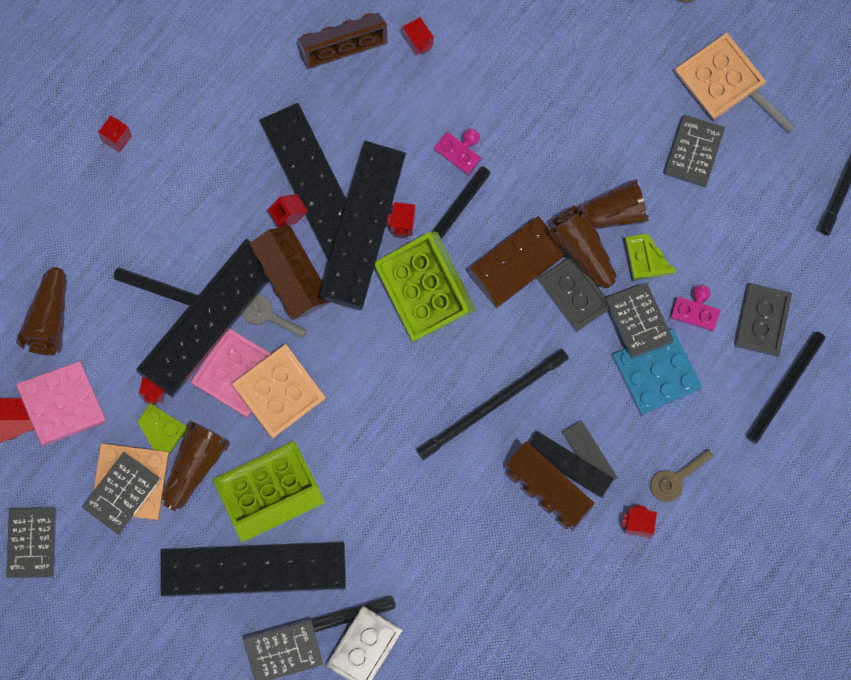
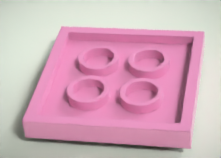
(226, 364)
(60, 403)

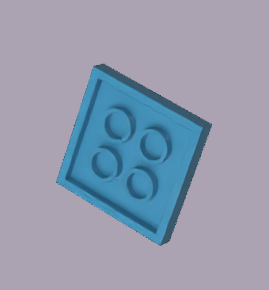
(658, 375)

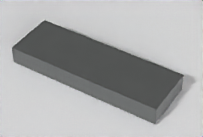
(586, 447)

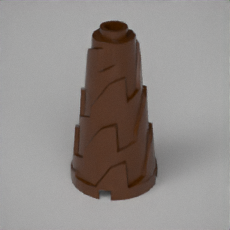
(618, 207)
(581, 240)
(44, 318)
(196, 457)

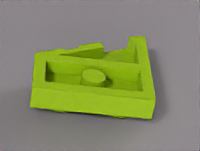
(646, 259)
(161, 429)

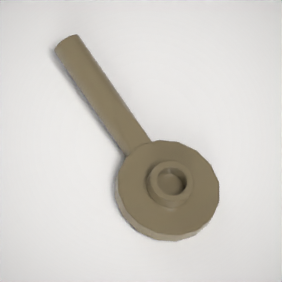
(668, 485)

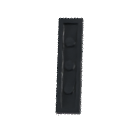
(572, 465)

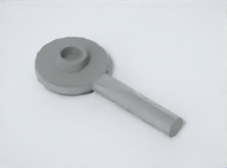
(261, 311)

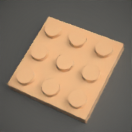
(720, 76)
(278, 391)
(152, 460)

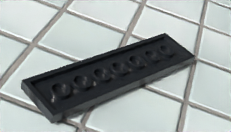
(307, 172)
(362, 225)
(205, 321)
(253, 569)

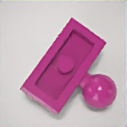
(458, 152)
(696, 312)

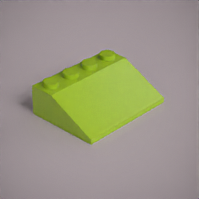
(425, 286)
(268, 491)

